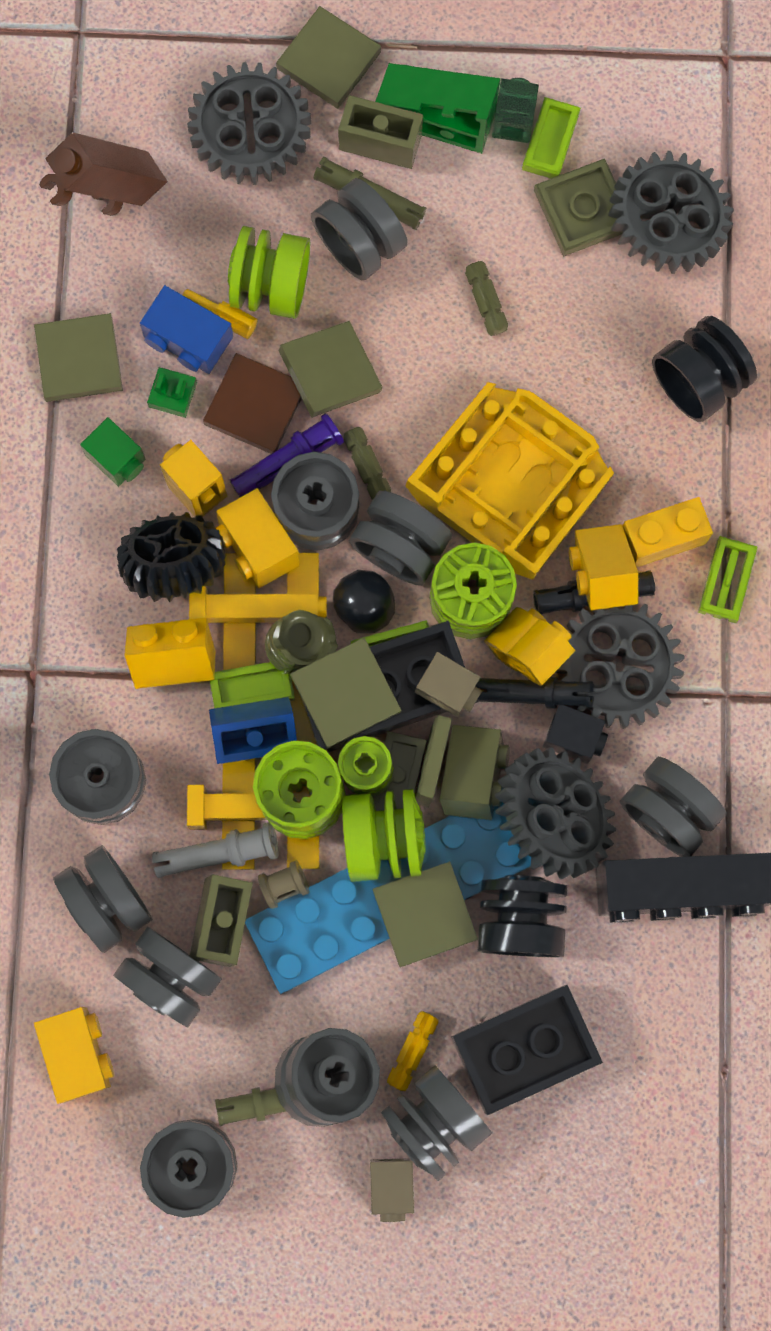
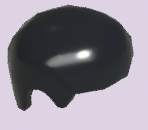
(364, 601)

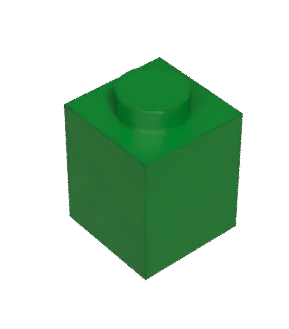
(114, 452)

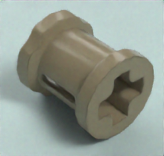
(283, 884)

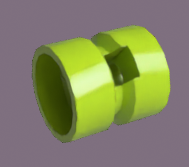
(366, 766)

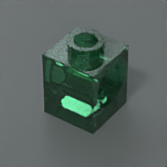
(515, 110)

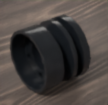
(704, 368)
(522, 917)

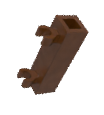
(103, 172)

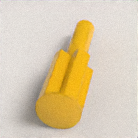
(241, 322)

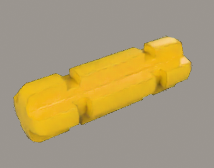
(412, 1051)

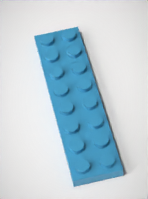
(342, 916)

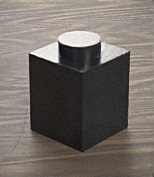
(576, 733)

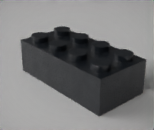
(403, 666)
(684, 885)

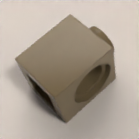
(449, 685)
(392, 1188)

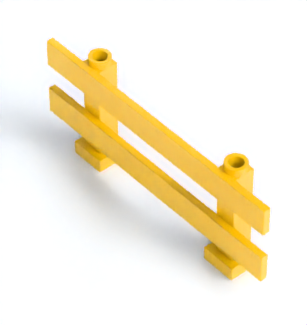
(240, 611)

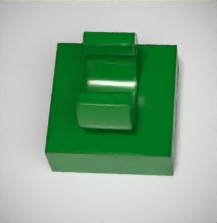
(172, 392)

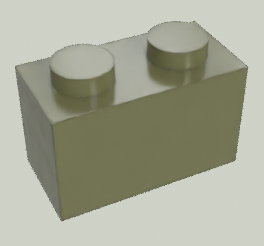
(380, 132)
(473, 772)
(221, 920)

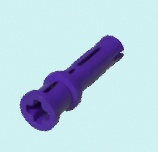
(314, 439)

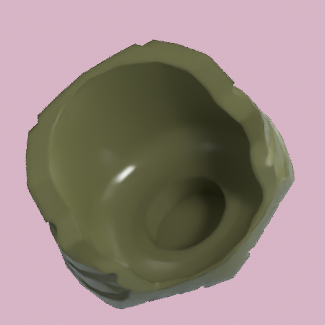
(299, 640)

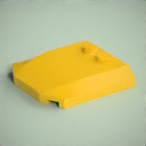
(512, 476)

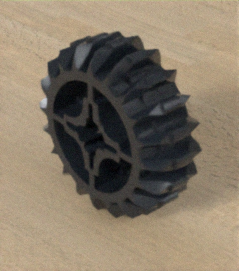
(171, 556)

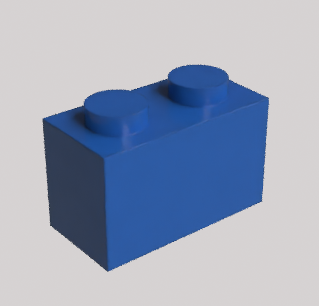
(186, 330)
(251, 729)

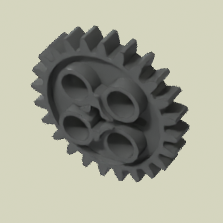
(214, 126)
(660, 183)
(623, 628)
(555, 813)

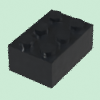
(526, 1049)

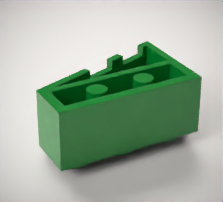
(453, 104)

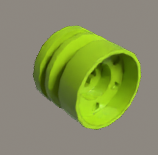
(269, 272)
(451, 600)
(288, 770)
(382, 835)

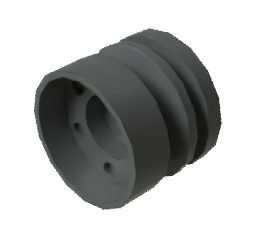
(435, 1123)

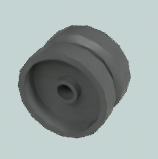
(359, 229)
(312, 478)
(400, 537)
(90, 754)
(673, 807)
(97, 902)
(164, 982)
(330, 1100)
(170, 1185)

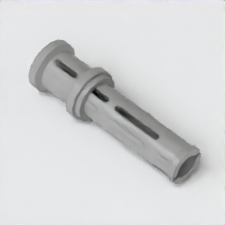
(235, 848)

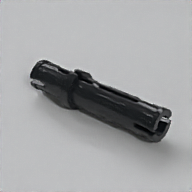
(567, 596)
(526, 691)

